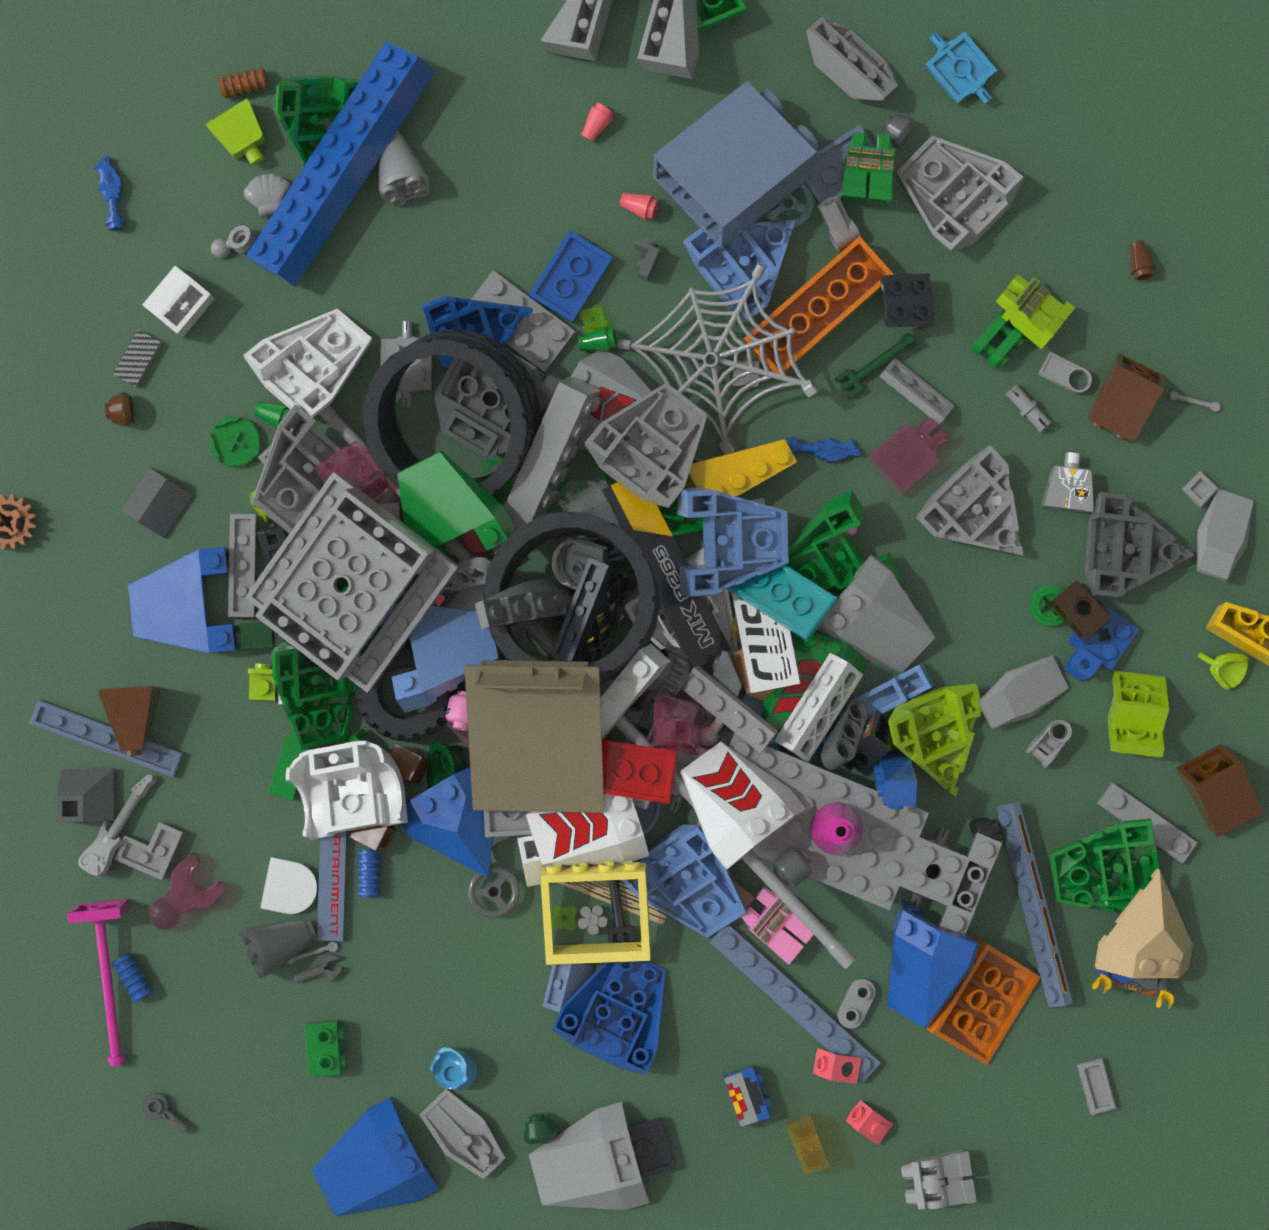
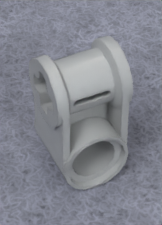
(1048, 742)

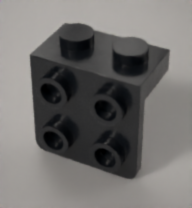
(907, 300)

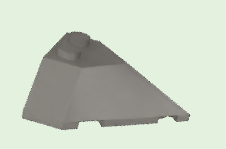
(976, 505)

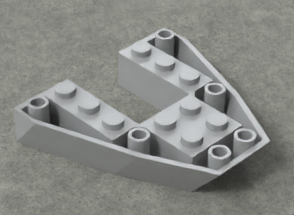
(667, 45)

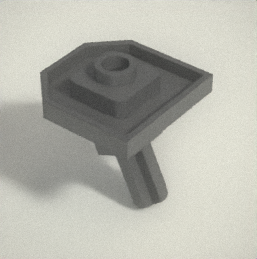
(576, 554)

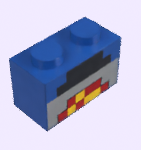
(746, 1095)

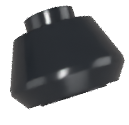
(985, 827)

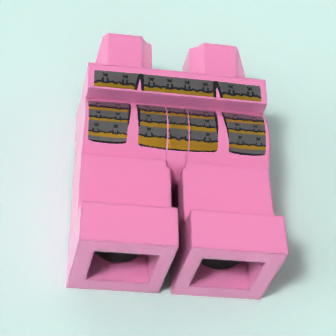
(770, 926)

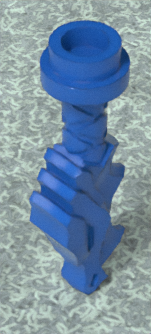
(110, 186)
(828, 450)

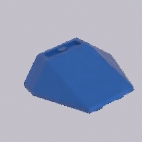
(616, 1015)

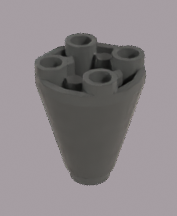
(276, 944)

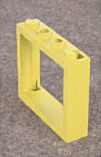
(596, 952)

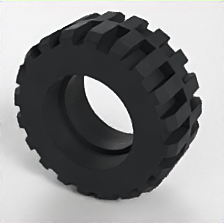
(395, 726)

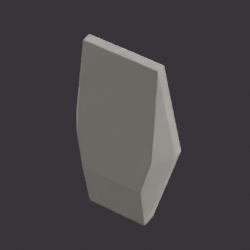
(1223, 534)
(1023, 692)
(462, 1134)

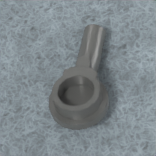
(156, 1107)

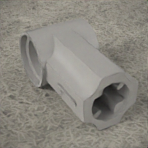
(841, 228)

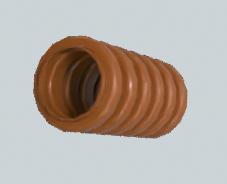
(243, 82)

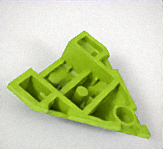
(938, 731)

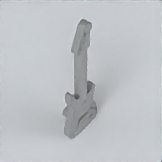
(99, 855)

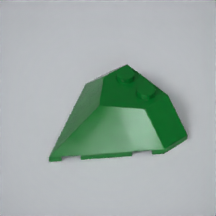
(309, 108)

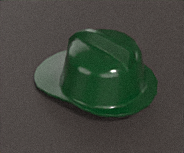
(443, 762)

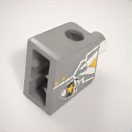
(1069, 487)

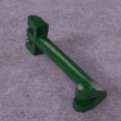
(854, 380)

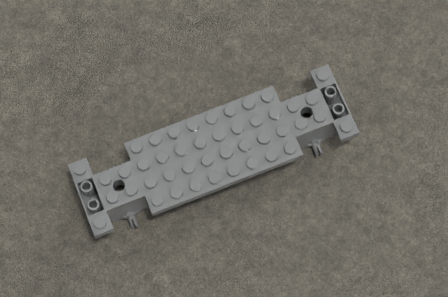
(889, 849)

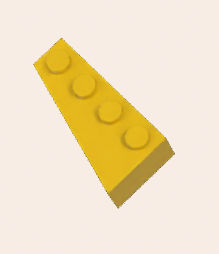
(741, 470)
(1243, 629)

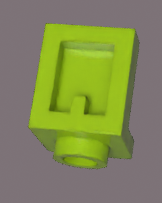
(261, 683)

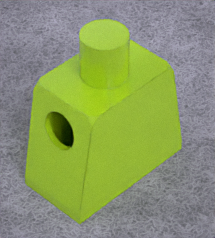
(239, 132)

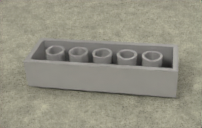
(552, 450)

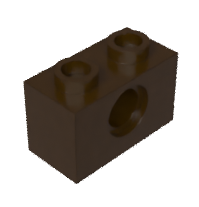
(1082, 625)

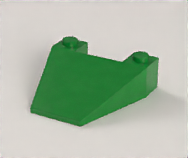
(446, 502)
(826, 550)

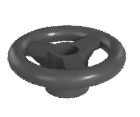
(498, 883)

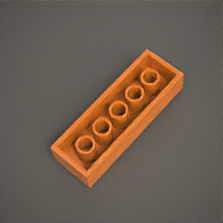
(822, 303)

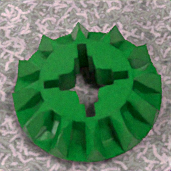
(1037, 603)

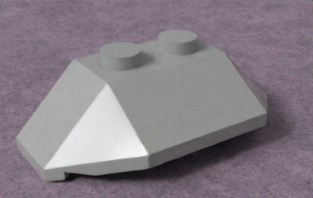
(850, 61)

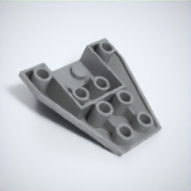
(591, 1164)

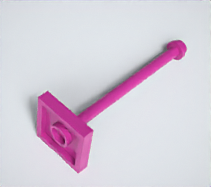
(99, 914)

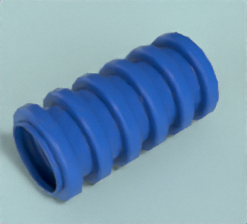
(369, 873)
(132, 977)

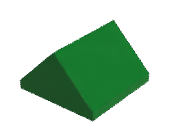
(716, 11)

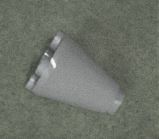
(401, 173)

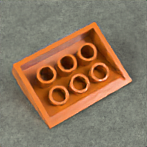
(984, 1003)

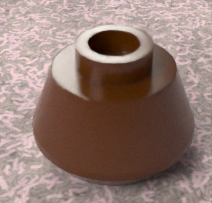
(120, 409)

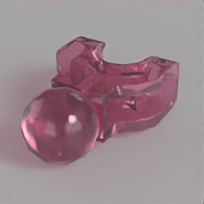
(183, 895)

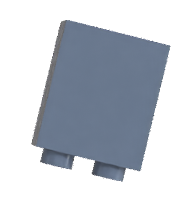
(735, 163)

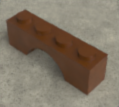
(412, 769)

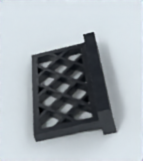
(586, 605)

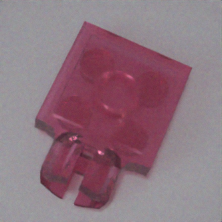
(908, 454)

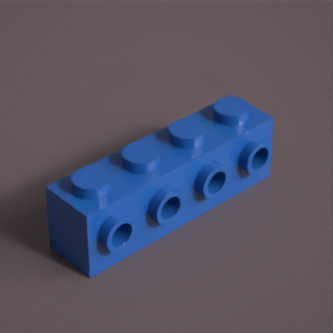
(895, 780)

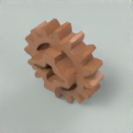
(18, 516)

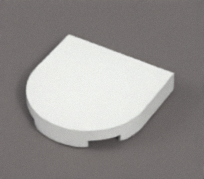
(288, 887)

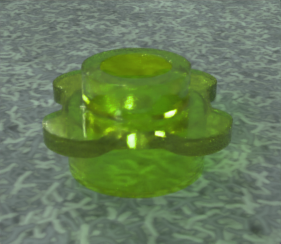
(595, 312)
(558, 922)

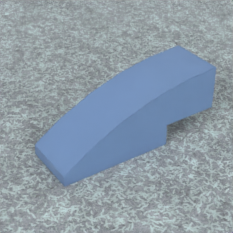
(897, 690)

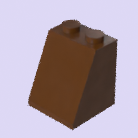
(1126, 398)
(1220, 790)

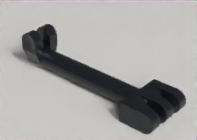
(619, 927)

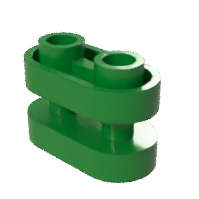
(998, 355)

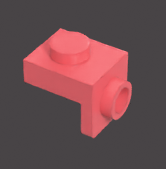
(868, 1122)

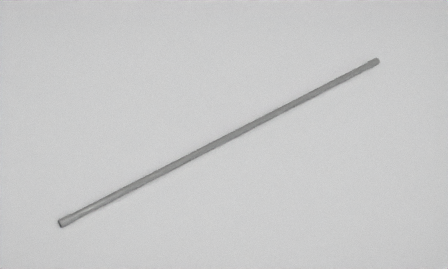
(835, 947)

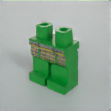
(872, 162)

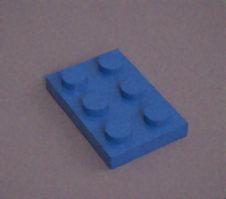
(570, 276)

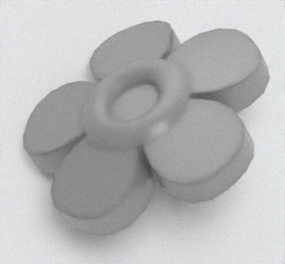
(592, 919)

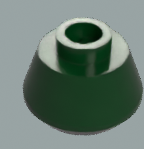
(539, 1129)

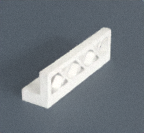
(816, 705)

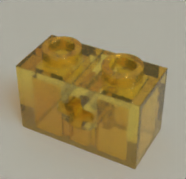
(807, 1144)

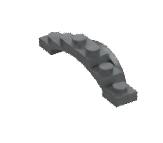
(524, 603)

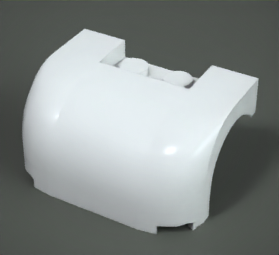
(348, 788)

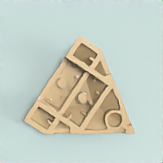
(1147, 937)

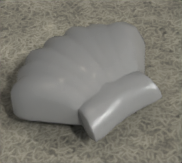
(266, 193)

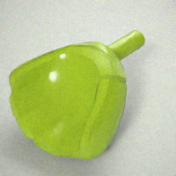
(1227, 668)

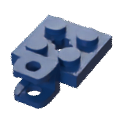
(1100, 653)

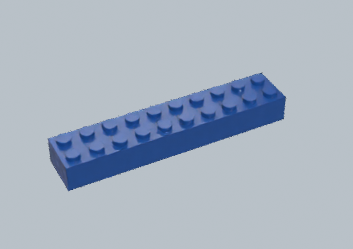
(340, 163)

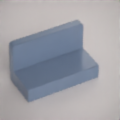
(564, 983)

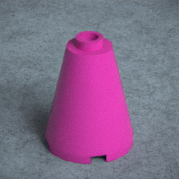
(826, 822)

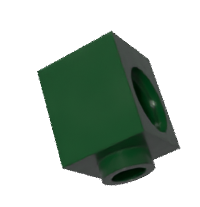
(255, 636)

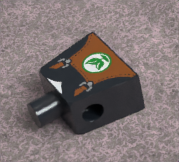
(873, 744)

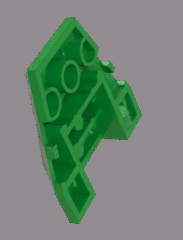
(311, 698)
(1106, 866)

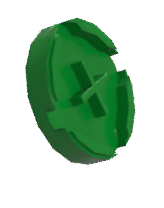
(235, 442)

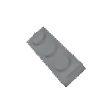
(917, 391)

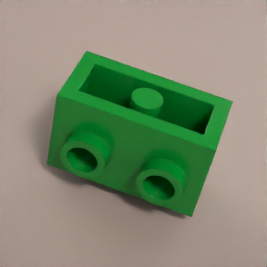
(324, 1048)

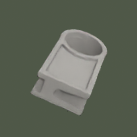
(1058, 371)

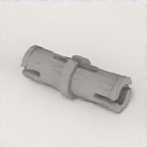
(1028, 408)

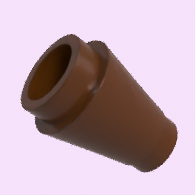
(1140, 261)

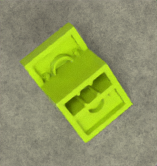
(1138, 714)

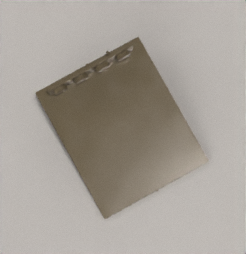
(535, 736)

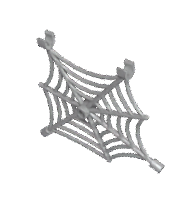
(726, 443)

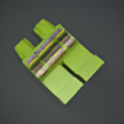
(1033, 310)

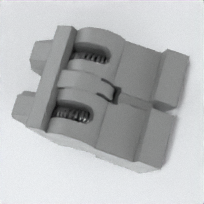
(940, 1180)

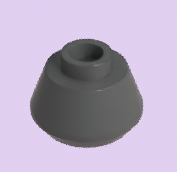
(898, 128)

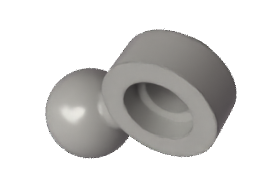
(239, 239)

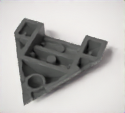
(1126, 547)

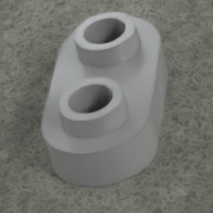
(855, 1003)

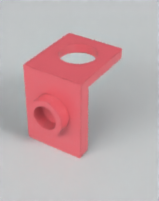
(830, 1066)

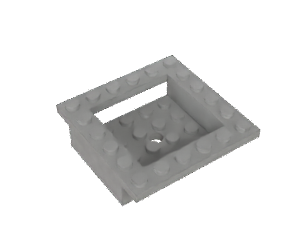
(378, 556)

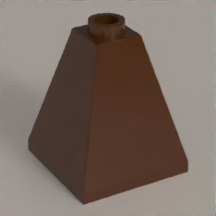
(131, 715)

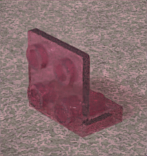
(357, 468)

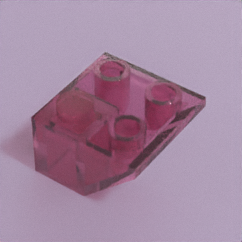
(677, 724)

